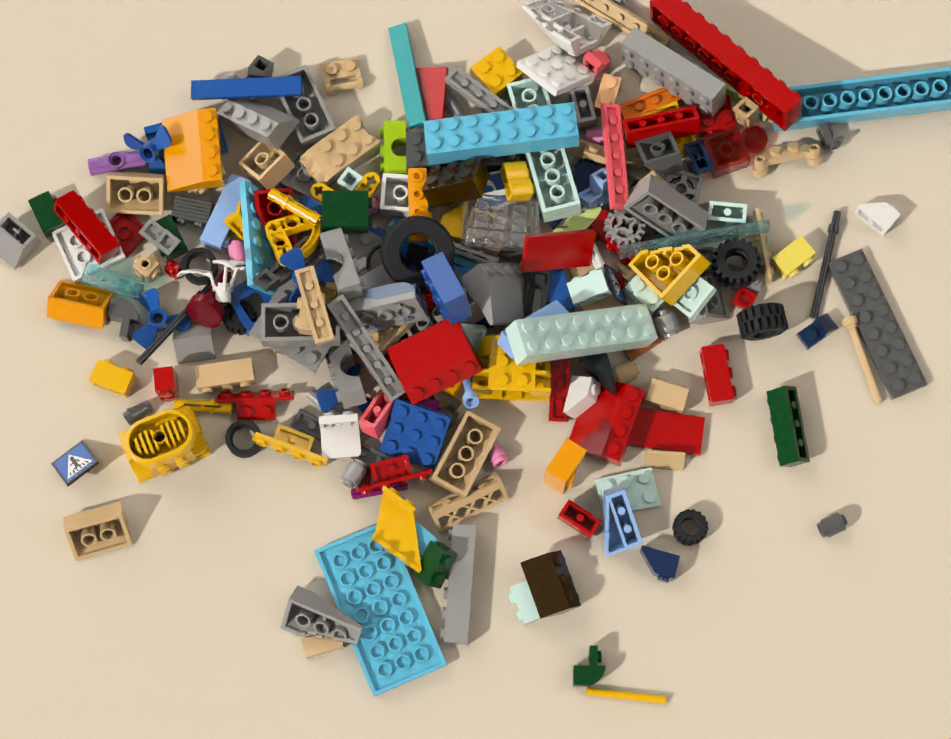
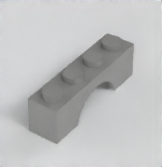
(336, 248)
(350, 387)

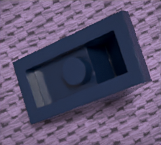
(817, 331)

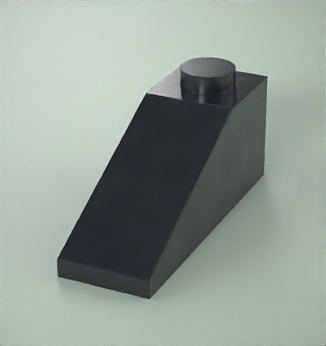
(600, 368)

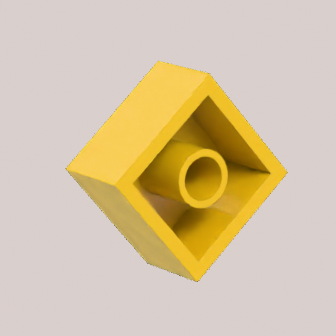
(496, 72)

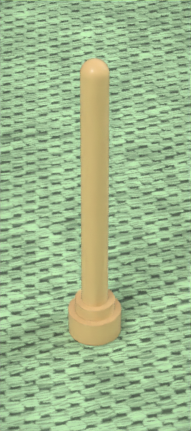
(850, 324)

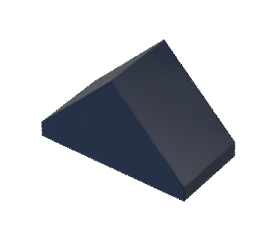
(697, 158)

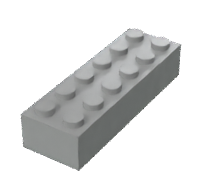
(673, 72)

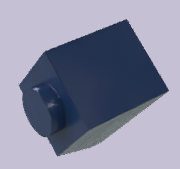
(660, 563)

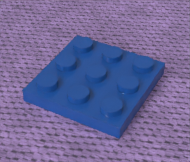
(415, 432)

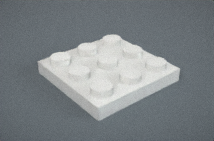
(555, 70)
(76, 255)

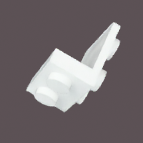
(340, 435)

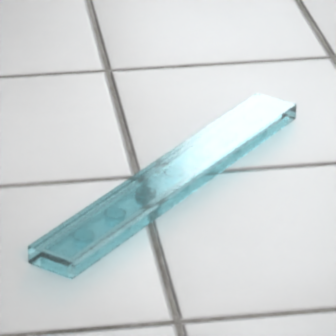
(696, 238)

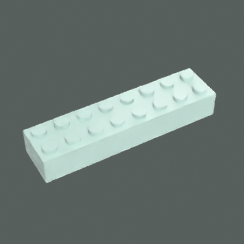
(548, 168)
(581, 333)

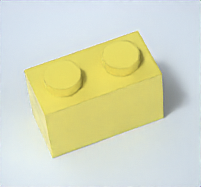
(792, 258)

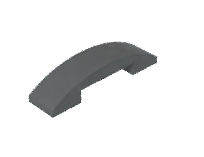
(279, 274)

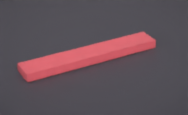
(614, 155)

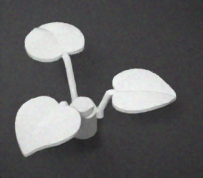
(223, 291)

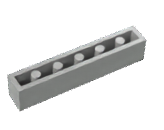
(459, 585)

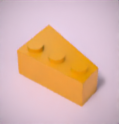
(564, 465)

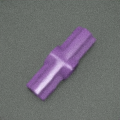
(104, 164)

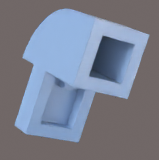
(597, 192)

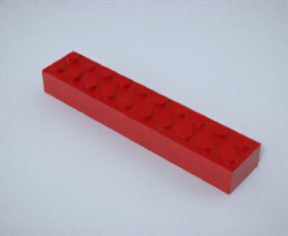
(727, 60)

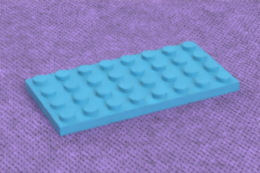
(380, 597)

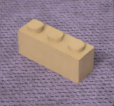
(225, 375)

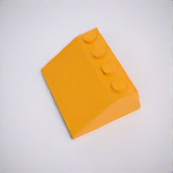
(195, 151)

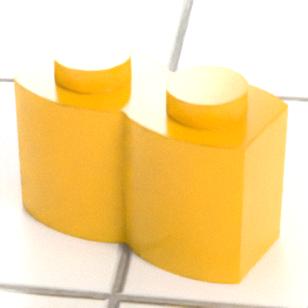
(517, 181)

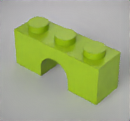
(393, 134)

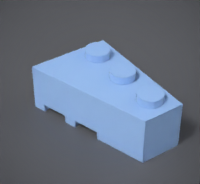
(619, 524)

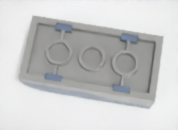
(390, 306)

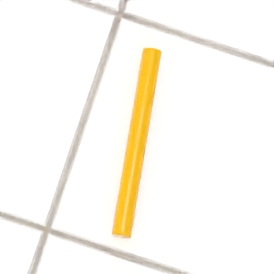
(626, 695)

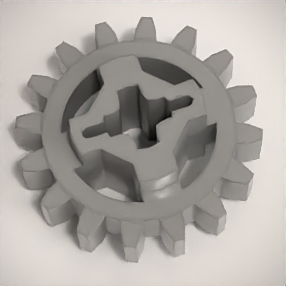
(621, 234)

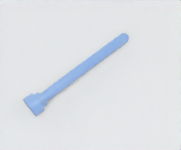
(470, 398)

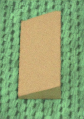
(664, 460)
(315, 646)

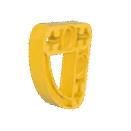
(281, 235)

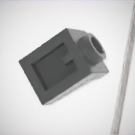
(826, 138)

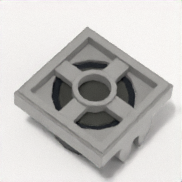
(684, 184)

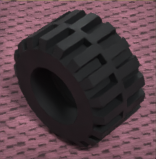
(737, 248)
(762, 321)

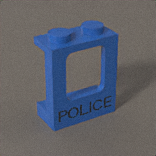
(240, 293)

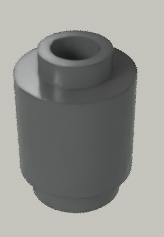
(832, 525)

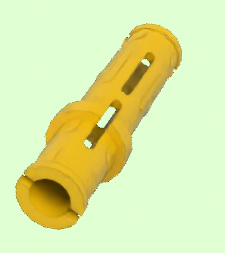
(287, 202)
(225, 407)

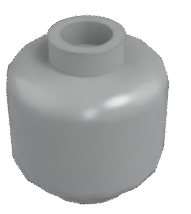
(667, 323)

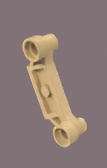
(786, 153)

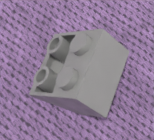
(16, 240)

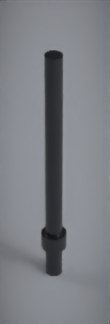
(833, 230)
(168, 331)

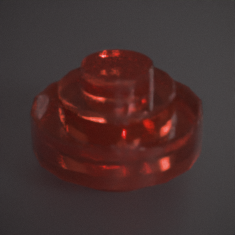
(754, 139)

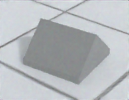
(194, 344)

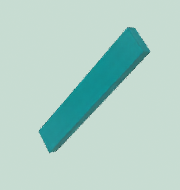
(407, 75)

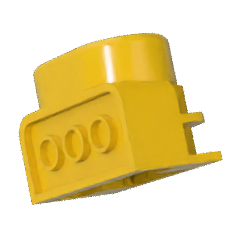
(507, 381)
(182, 443)

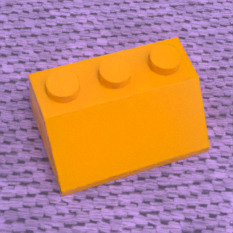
(79, 304)

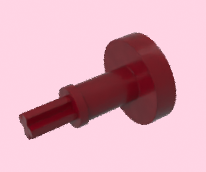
(205, 308)

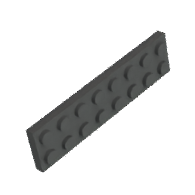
(877, 324)

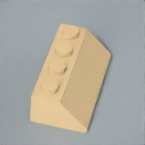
(464, 454)

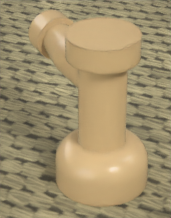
(628, 274)

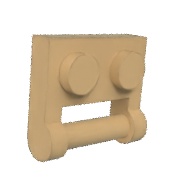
(339, 71)

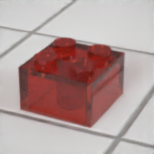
(726, 151)

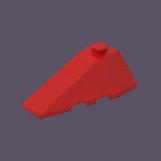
(269, 211)

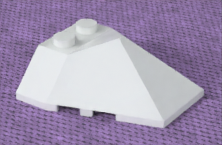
(567, 27)

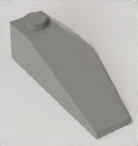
(313, 615)

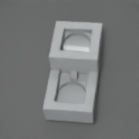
(159, 236)

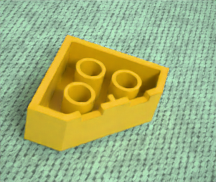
(670, 270)

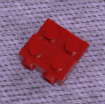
(721, 121)

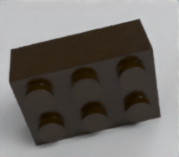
(456, 182)

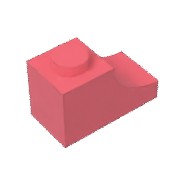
(597, 62)

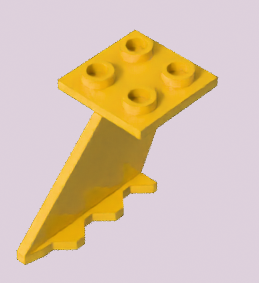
(397, 528)

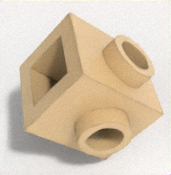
(147, 273)

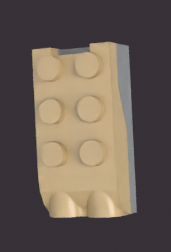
(342, 148)

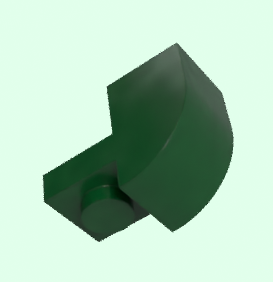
(589, 674)

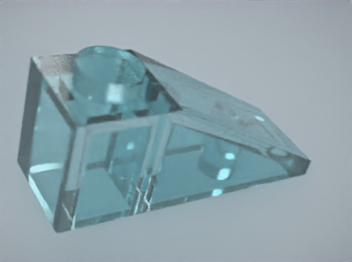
(113, 281)

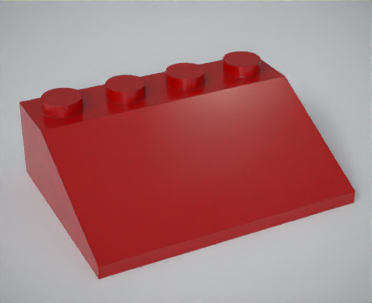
(434, 360)
(609, 423)

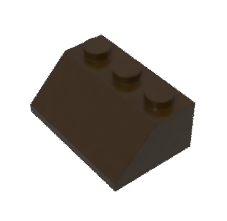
(550, 584)

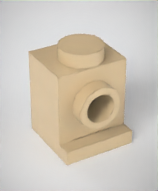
(744, 115)

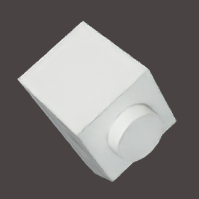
(878, 215)
(581, 395)

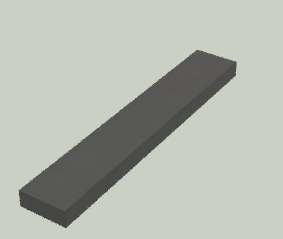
(310, 425)

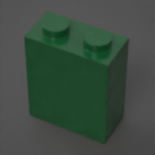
(346, 211)

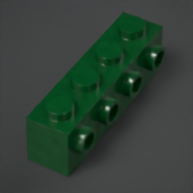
(787, 426)

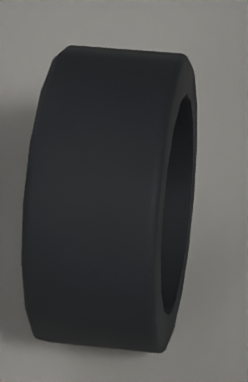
(193, 254)
(229, 438)

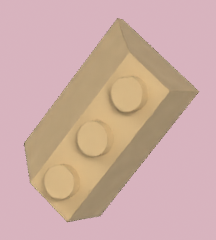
(135, 193)
(97, 531)

